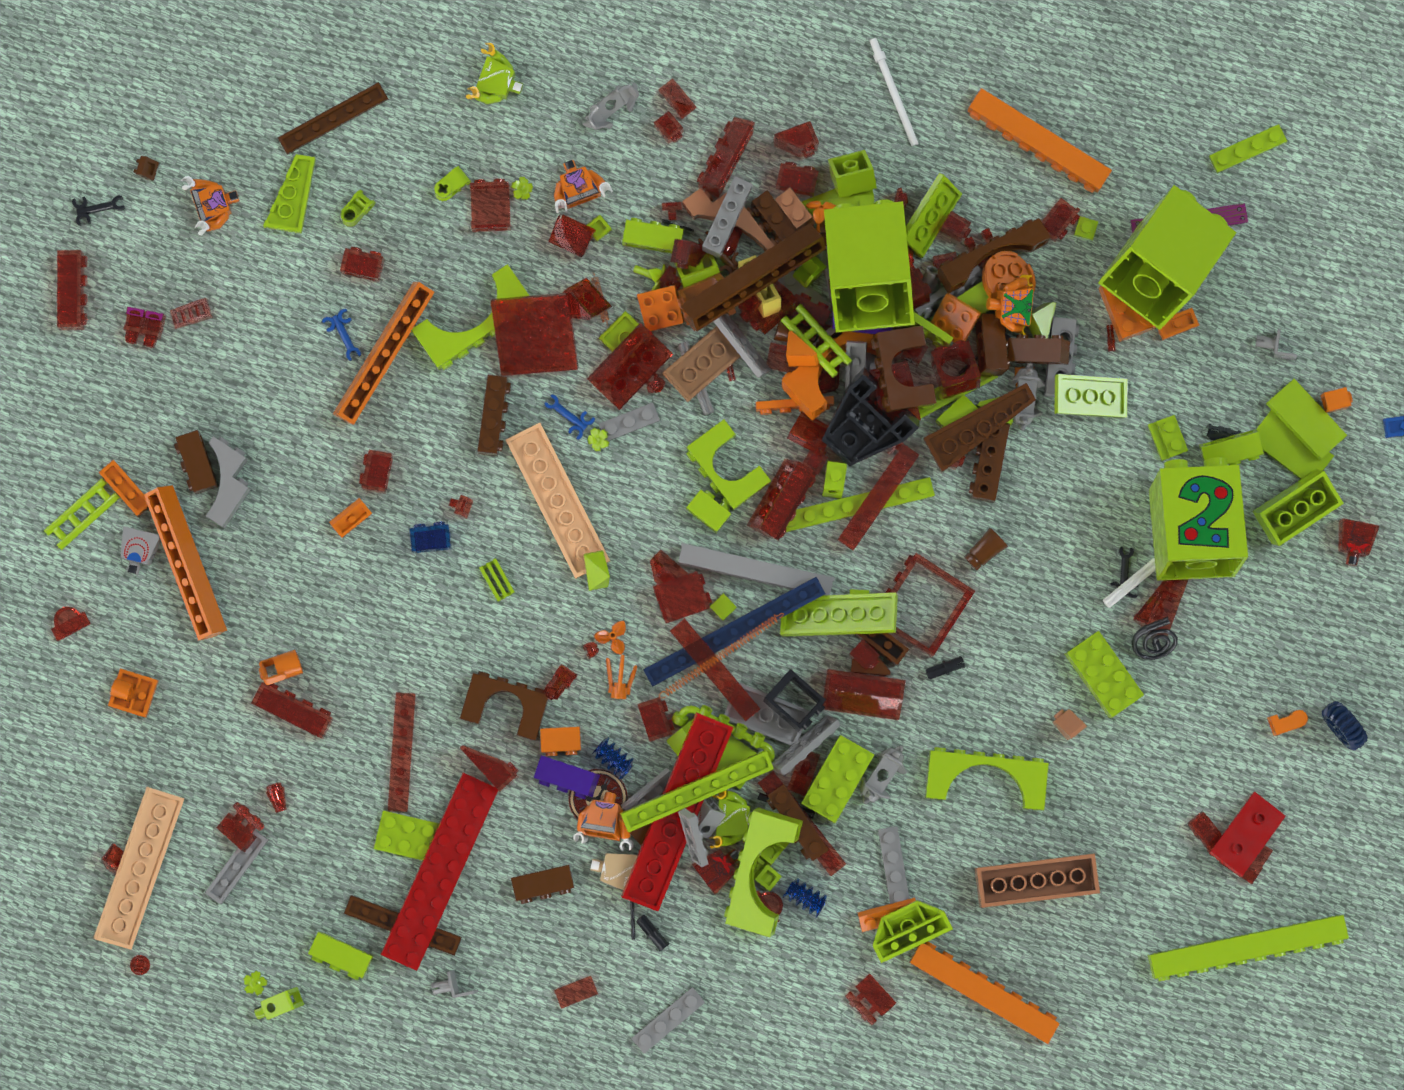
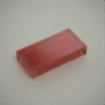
(576, 992)

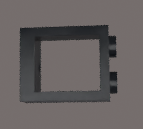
(806, 688)

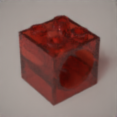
(953, 385)

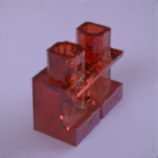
(143, 323)

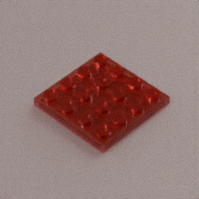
(534, 334)

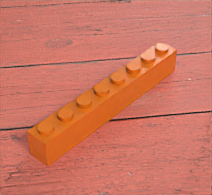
(1039, 141)
(383, 352)
(185, 562)
(984, 992)

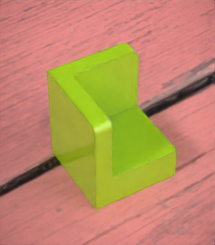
(809, 272)

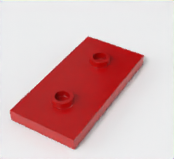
(1247, 834)

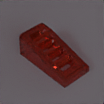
(207, 313)

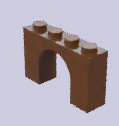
(896, 395)
(483, 687)

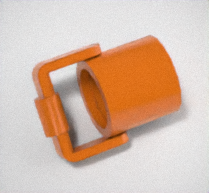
(286, 665)

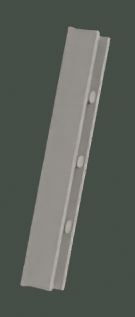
(749, 568)

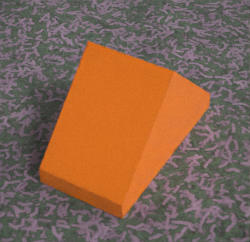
(799, 352)

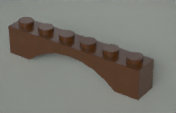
(1026, 238)

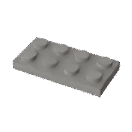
(767, 720)

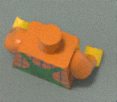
(1014, 304)

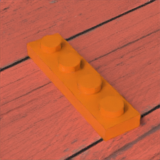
(784, 406)

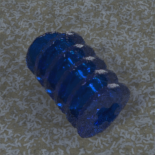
(614, 758)
(805, 896)

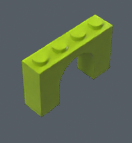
(733, 492)

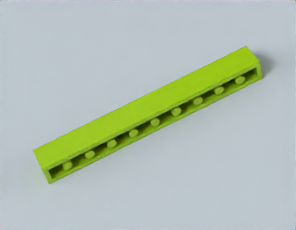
(1248, 946)

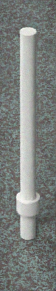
(880, 58)

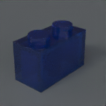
(430, 538)

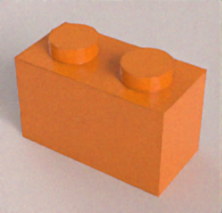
(560, 740)

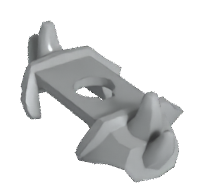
(598, 113)
(1029, 376)
(892, 762)

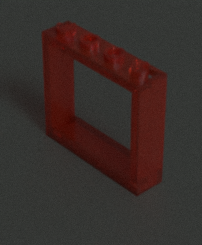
(968, 593)

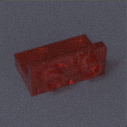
(1059, 218)
(818, 311)

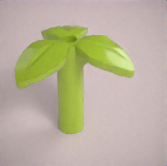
(654, 274)

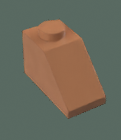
(1068, 723)

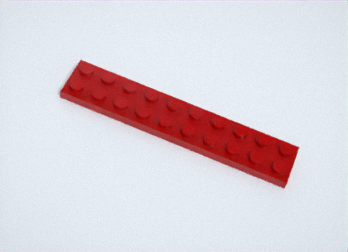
(665, 836)
(439, 871)

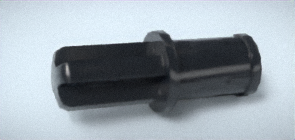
(945, 667)
(652, 932)

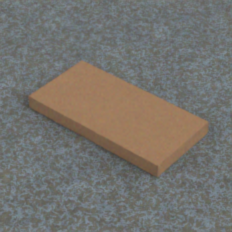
(701, 364)

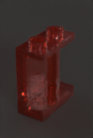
(490, 205)
(788, 304)
(682, 596)

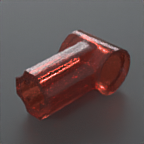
(560, 681)

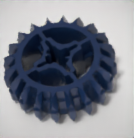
(1344, 725)

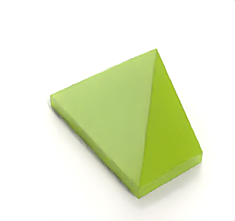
(596, 570)

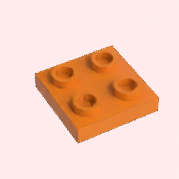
(660, 308)
(955, 317)
(132, 693)

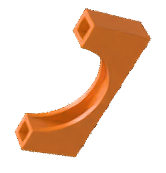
(803, 382)

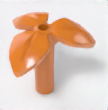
(818, 213)
(604, 636)

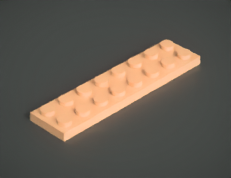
(555, 497)
(138, 868)

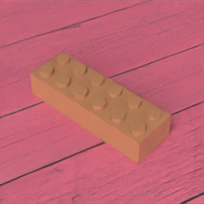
(1037, 880)

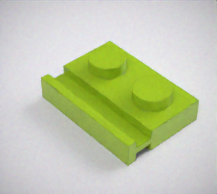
(1167, 437)

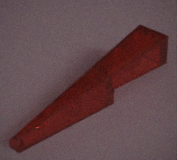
(1162, 603)

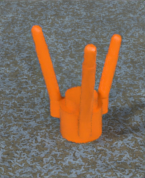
(619, 689)

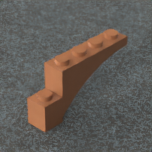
(700, 206)

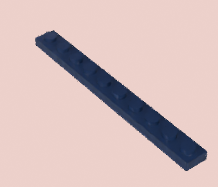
(734, 630)

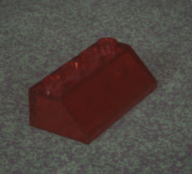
(726, 156)
(630, 366)
(782, 499)
(863, 694)

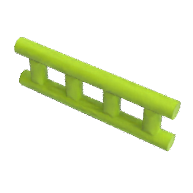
(817, 329)
(69, 514)

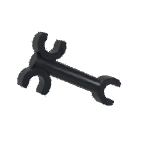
(83, 211)
(1124, 570)

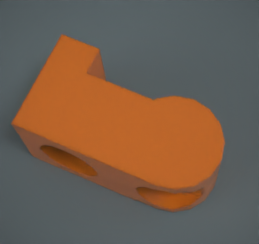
(1295, 720)

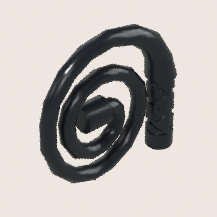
(1151, 628)

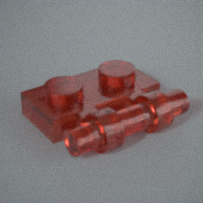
(237, 832)
(875, 995)

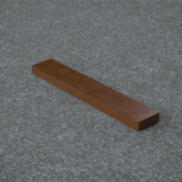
(333, 118)
(386, 918)

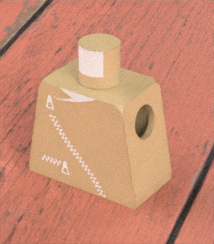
(614, 868)

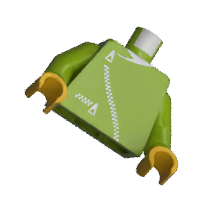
(495, 79)
(735, 822)

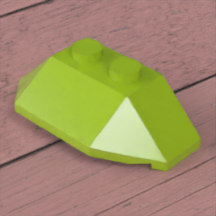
(908, 929)

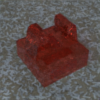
(671, 207)
(670, 278)
(461, 506)

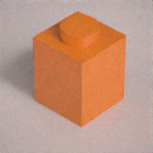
(1336, 400)

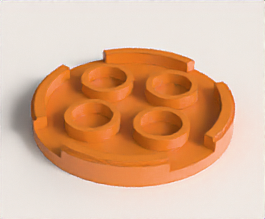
(1003, 269)

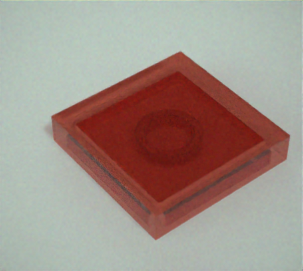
(808, 434)

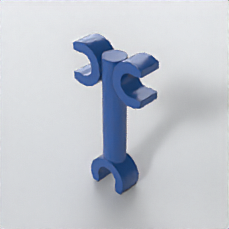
(337, 321)
(580, 425)

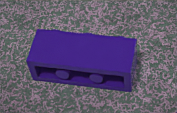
(566, 777)

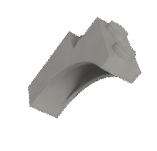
(231, 491)

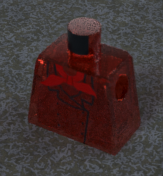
(1356, 539)
(718, 870)

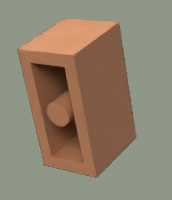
(795, 209)

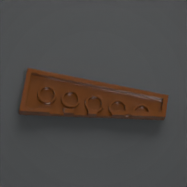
(964, 434)

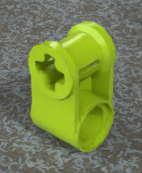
(453, 182)
(358, 205)

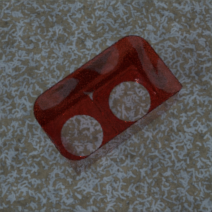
(571, 235)

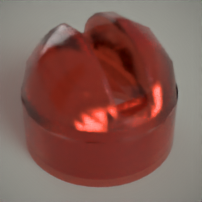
(591, 649)

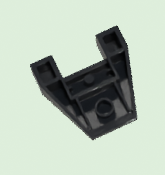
(861, 427)

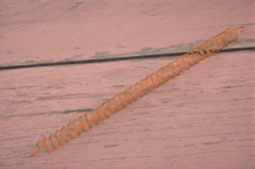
(720, 658)

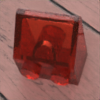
(798, 140)
(586, 300)

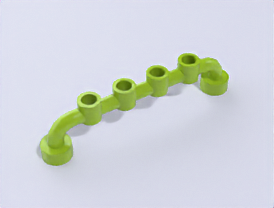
(739, 731)

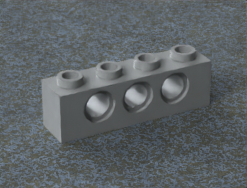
(727, 217)
(1066, 327)

